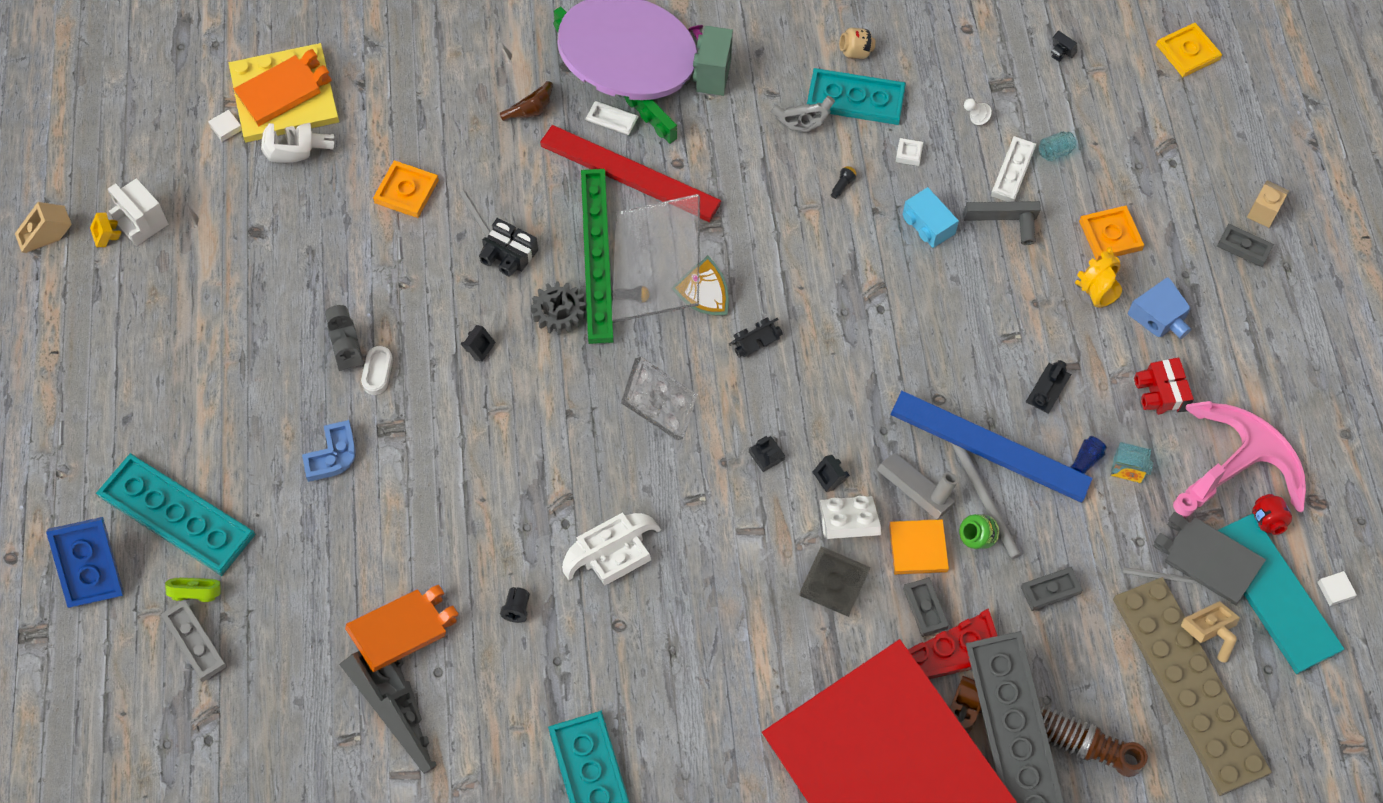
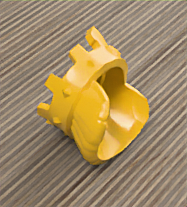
(1100, 279)

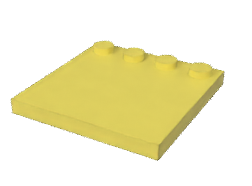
(317, 110)

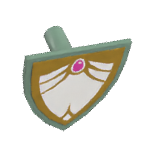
(712, 289)

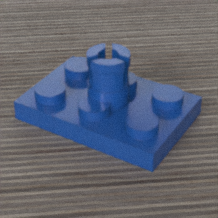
(85, 562)

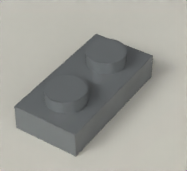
(1245, 245)
(1051, 588)
(925, 607)

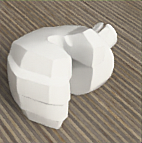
(298, 143)

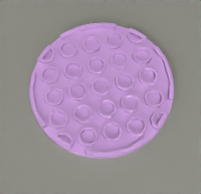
(626, 48)

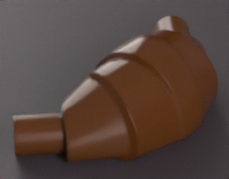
(531, 105)

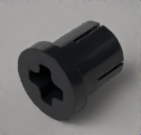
(515, 605)

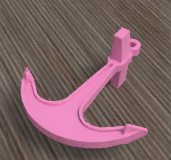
(1259, 444)

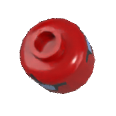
(1272, 514)

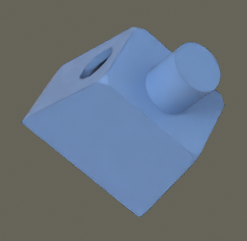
(1162, 310)

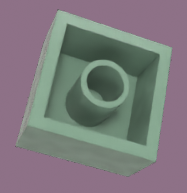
(713, 60)

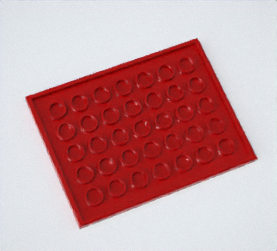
(883, 740)

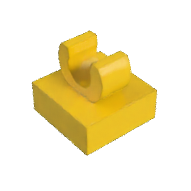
(102, 230)

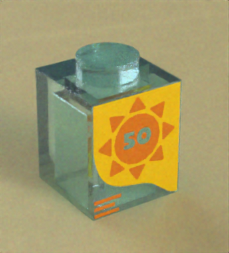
(1131, 462)

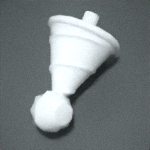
(979, 113)

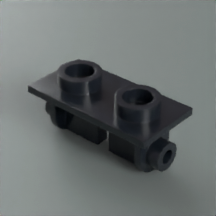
(765, 331)
(1049, 386)

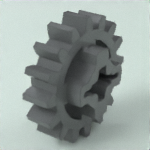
(557, 299)

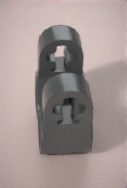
(343, 338)

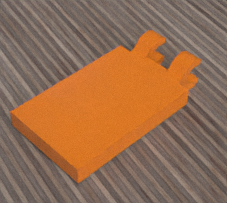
(282, 87)
(401, 627)

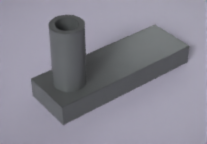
(1023, 211)

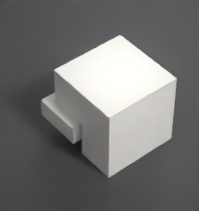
(136, 211)

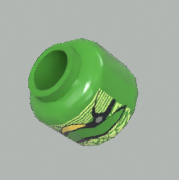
(979, 531)

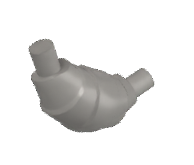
(805, 116)

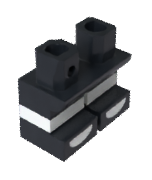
(509, 246)

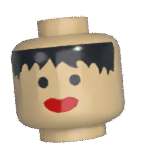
(856, 43)

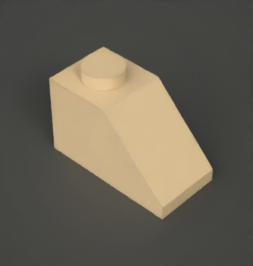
(1267, 204)
(42, 226)

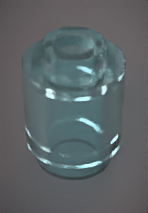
(1057, 145)

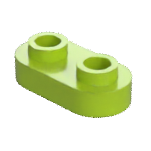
(193, 588)

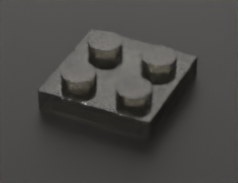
(834, 581)

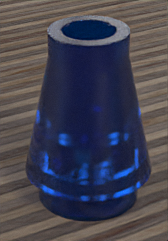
(1089, 454)

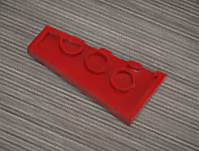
(948, 651)

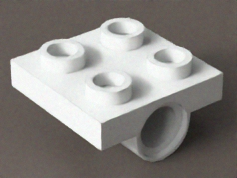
(849, 517)

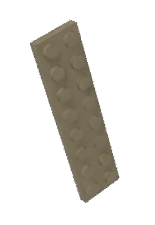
(1192, 687)

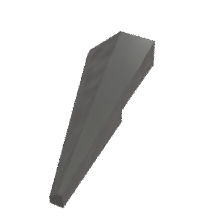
(394, 704)

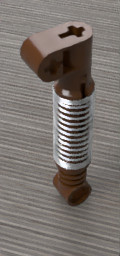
(1062, 731)

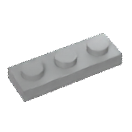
(193, 641)

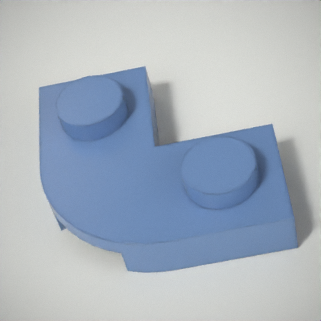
(336, 458)

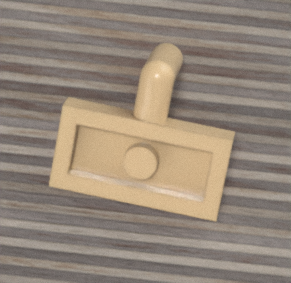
(1211, 622)

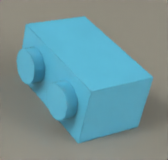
(930, 217)

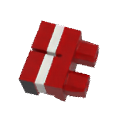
(1166, 386)

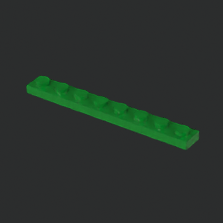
(648, 109)
(596, 257)

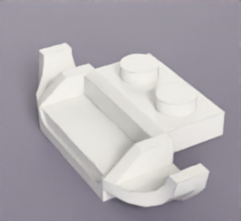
(611, 547)

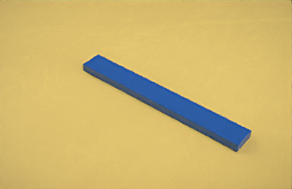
(991, 446)

